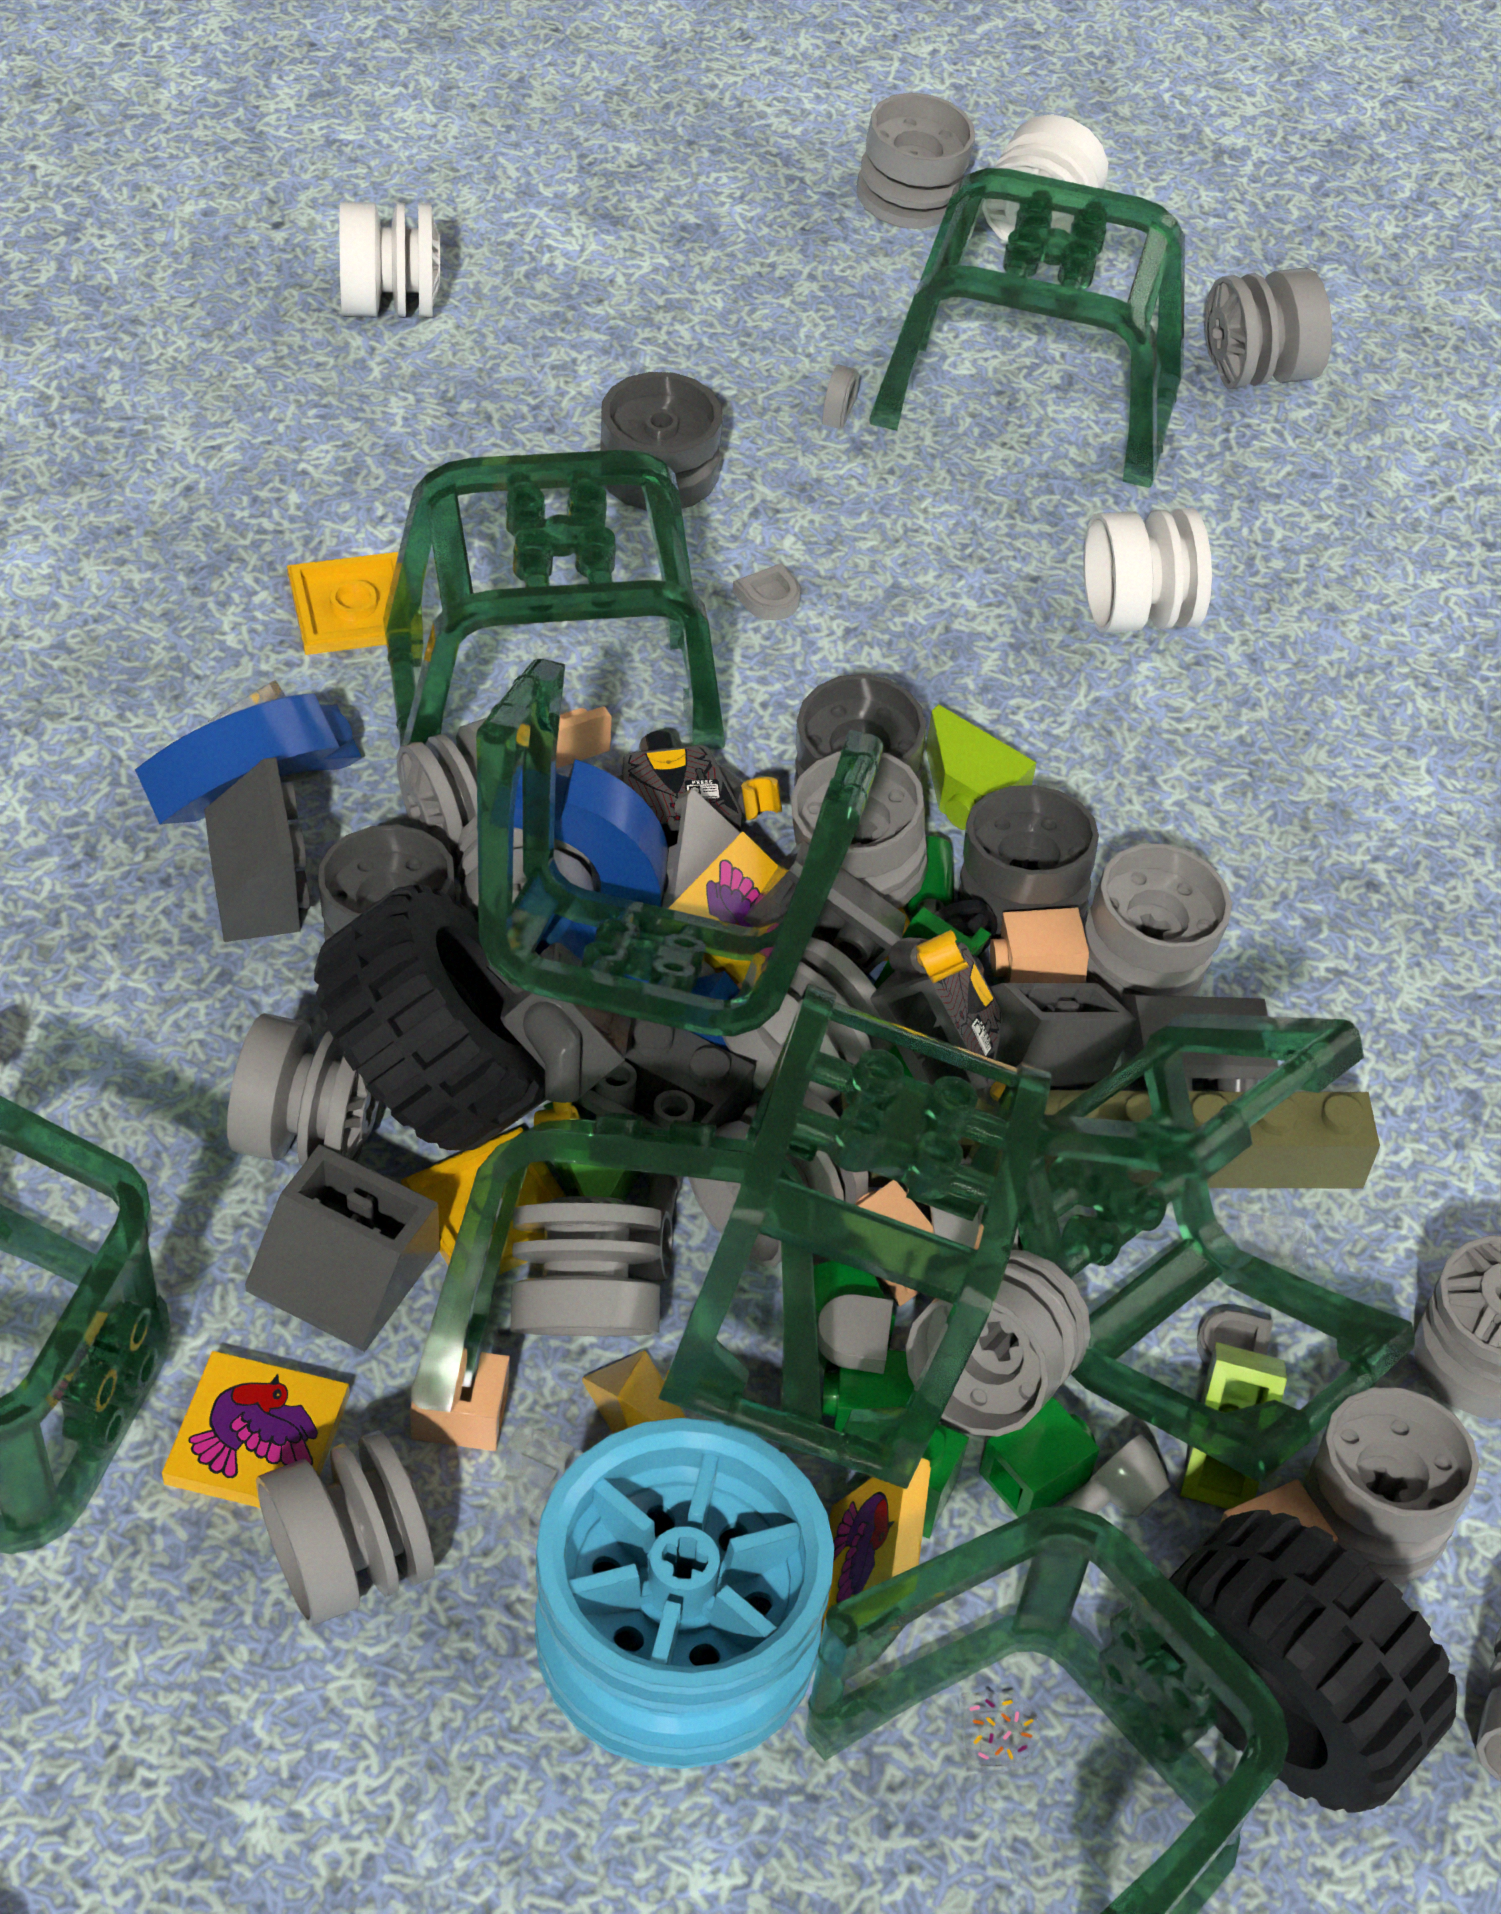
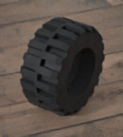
(425, 1020)
(1335, 1648)

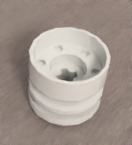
(1053, 149)
(387, 259)
(1147, 570)

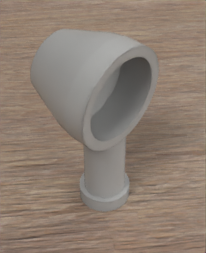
(661, 1197)
(1128, 1480)

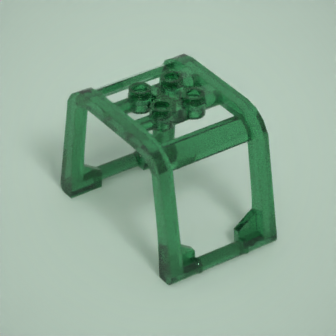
(1155, 359)
(437, 521)
(524, 737)
(886, 1137)
(616, 1142)
(1094, 1173)
(113, 1305)
(1185, 1694)

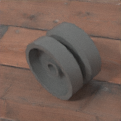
(670, 420)

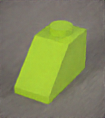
(969, 764)
(1232, 1382)

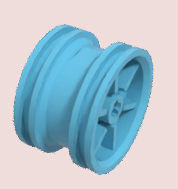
(780, 1548)

